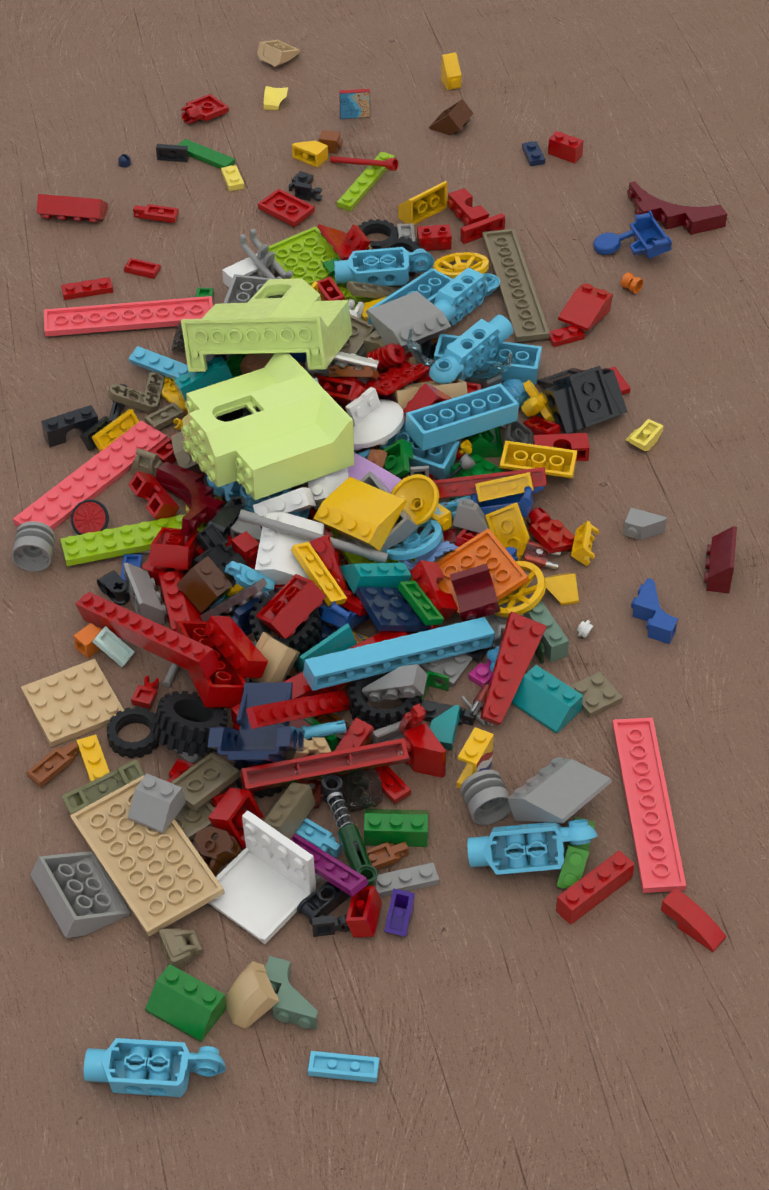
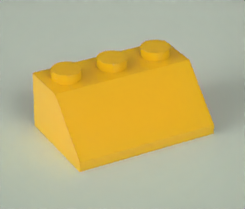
(424, 205)

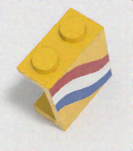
(476, 753)

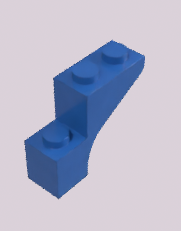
(647, 608)

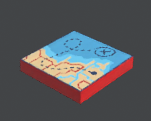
(354, 103)

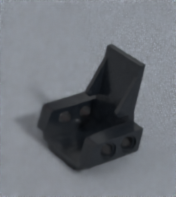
(583, 397)

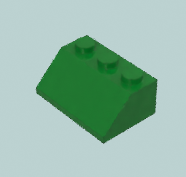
(486, 443)
(396, 827)
(186, 1003)

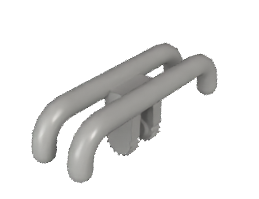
(264, 258)

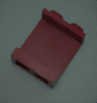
(475, 593)

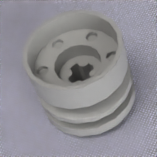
(33, 546)
(486, 797)

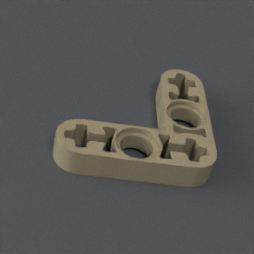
(142, 398)

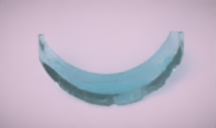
(494, 370)

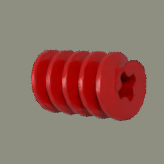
(388, 356)

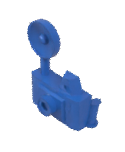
(647, 234)
(524, 501)
(340, 616)

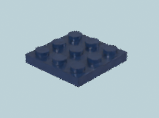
(390, 610)

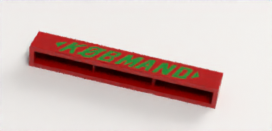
(320, 765)

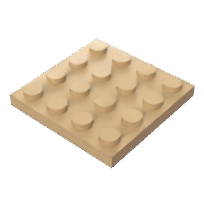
(72, 702)

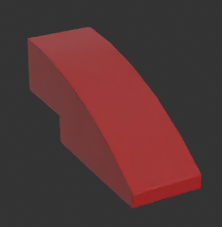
(692, 920)

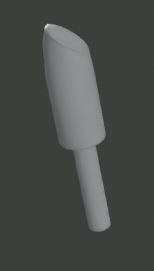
(478, 715)

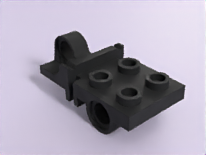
(214, 546)

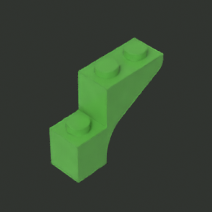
(574, 862)

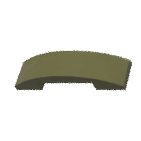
(99, 788)

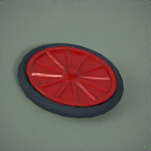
(89, 517)

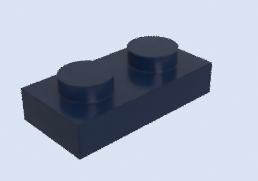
(533, 153)

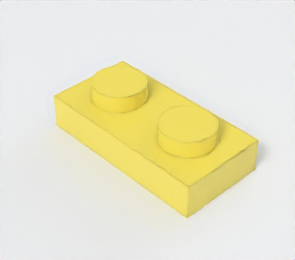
(232, 178)

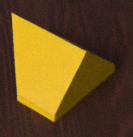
(563, 588)

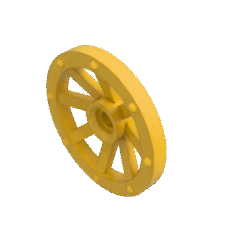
(454, 270)
(519, 594)

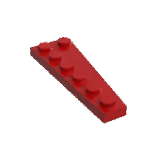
(513, 658)

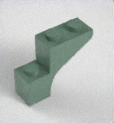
(291, 1005)

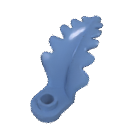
(431, 555)

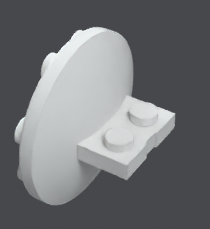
(374, 419)

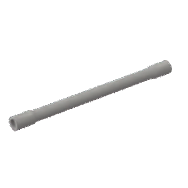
(255, 519)

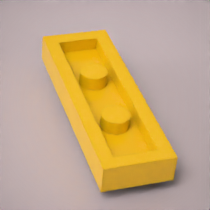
(115, 429)
(503, 487)
(92, 757)

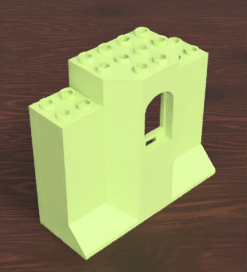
(277, 319)
(285, 444)

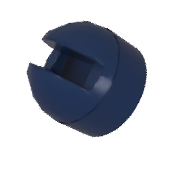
(124, 161)

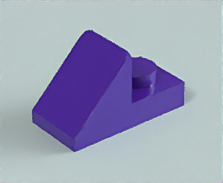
(400, 912)

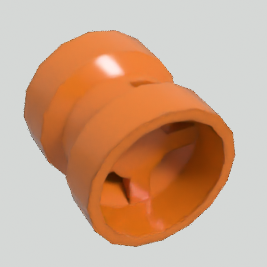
(631, 282)

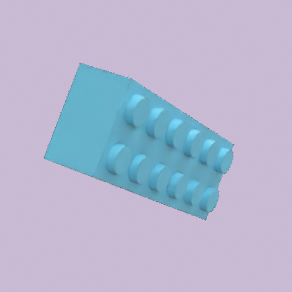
(425, 284)
(524, 361)
(461, 416)

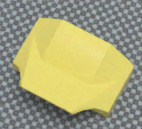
(273, 97)
(646, 435)

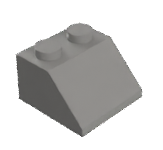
(156, 803)

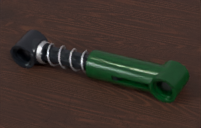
(348, 833)

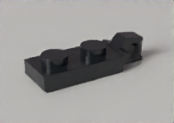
(434, 709)

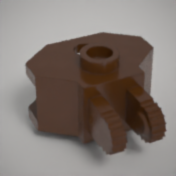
(216, 847)

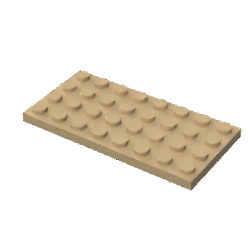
(153, 871)

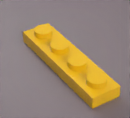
(318, 573)

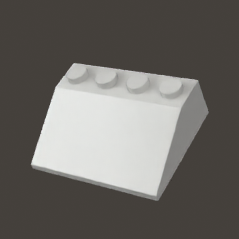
(274, 550)

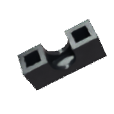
(57, 427)

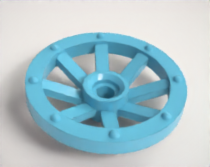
(416, 544)

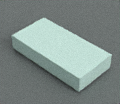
(113, 646)

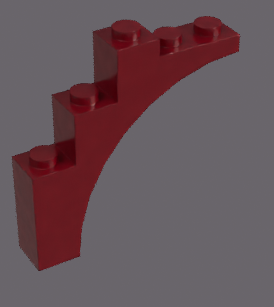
(673, 215)
(193, 492)

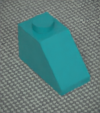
(445, 726)

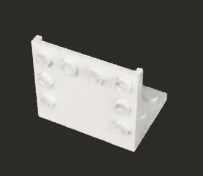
(265, 880)

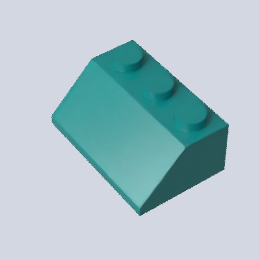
(216, 372)
(375, 575)
(338, 641)
(547, 699)

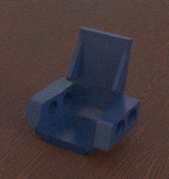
(260, 744)

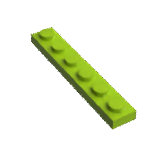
(363, 184)

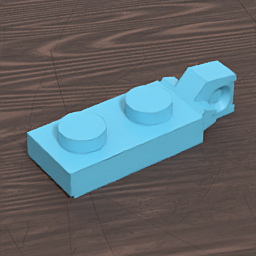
(247, 576)
(319, 837)

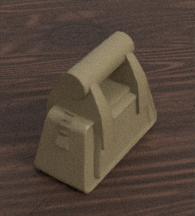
(145, 462)
(175, 946)

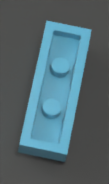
(343, 1066)

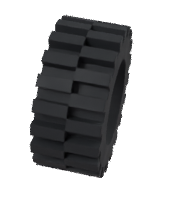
(300, 641)
(376, 717)
(185, 723)

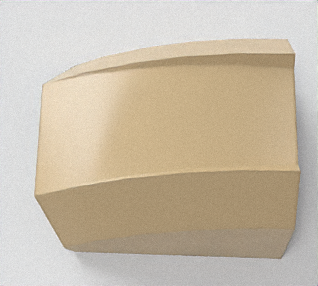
(276, 52)
(279, 658)
(250, 996)

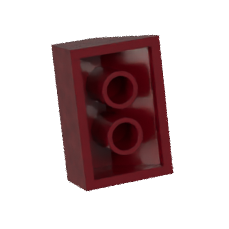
(720, 561)

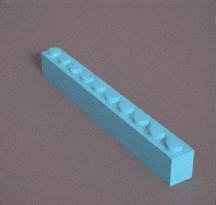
(397, 652)

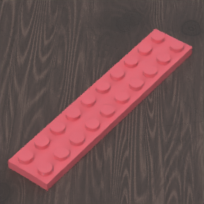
(124, 316)
(91, 477)
(648, 806)

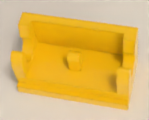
(583, 543)

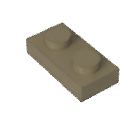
(164, 416)

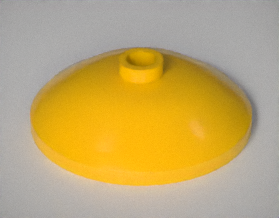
(418, 491)

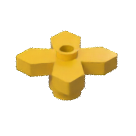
(536, 403)

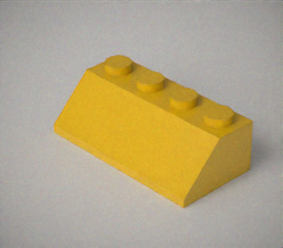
(528, 456)

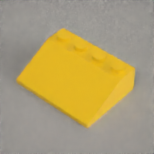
(360, 512)

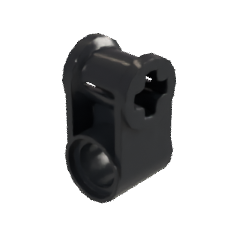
(114, 588)

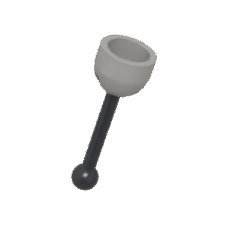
(466, 462)

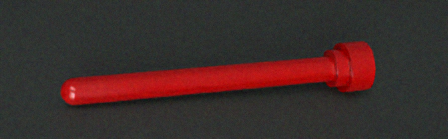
(390, 164)

